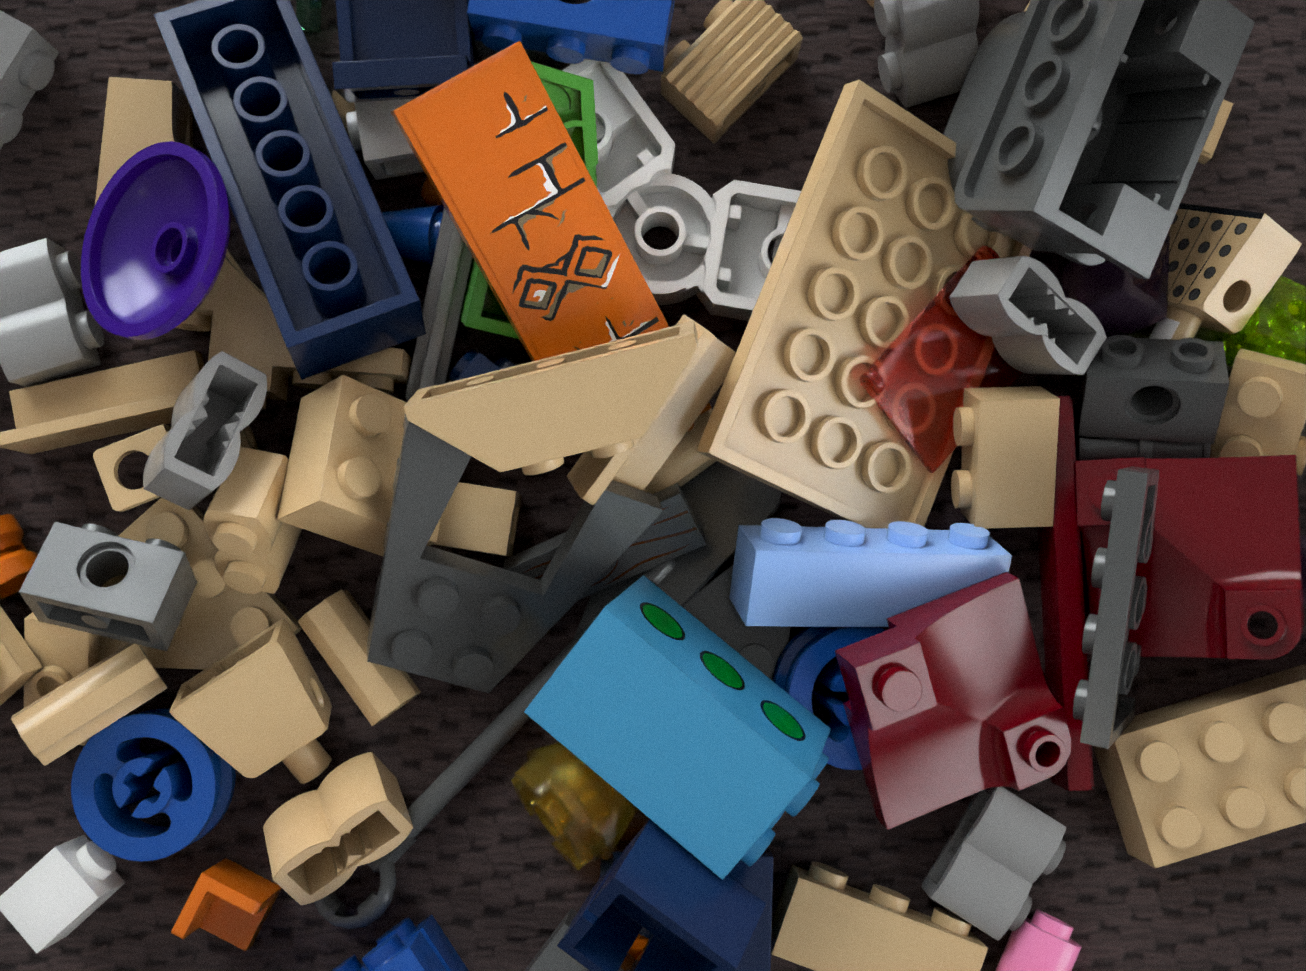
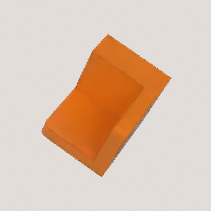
(228, 904)

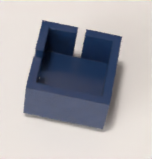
(665, 889)

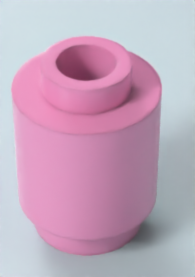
(1040, 946)

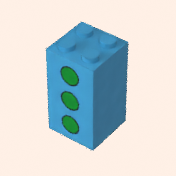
(683, 727)

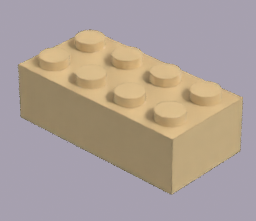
(1211, 769)

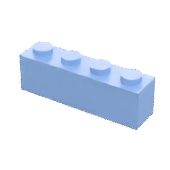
(853, 572)

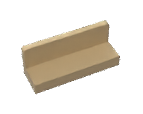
(98, 403)
(681, 409)

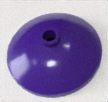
(155, 241)

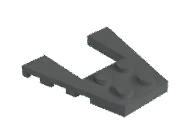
(467, 617)

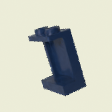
(400, 47)

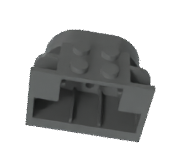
(1092, 122)

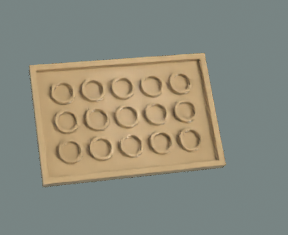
(851, 272)

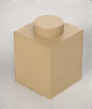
(480, 519)

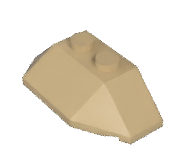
(559, 404)

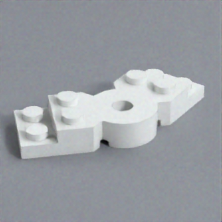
(721, 240)

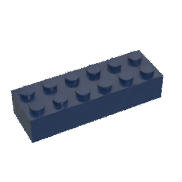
(292, 181)

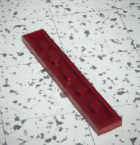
(1064, 603)

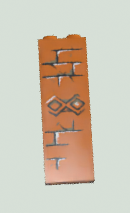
(528, 208)

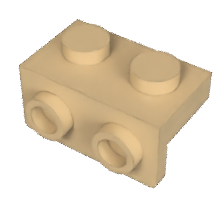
(1263, 409)

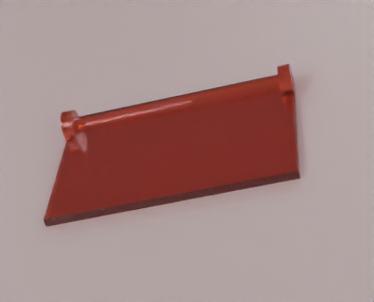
(927, 368)

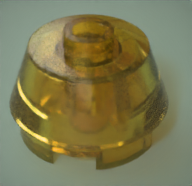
(572, 804)

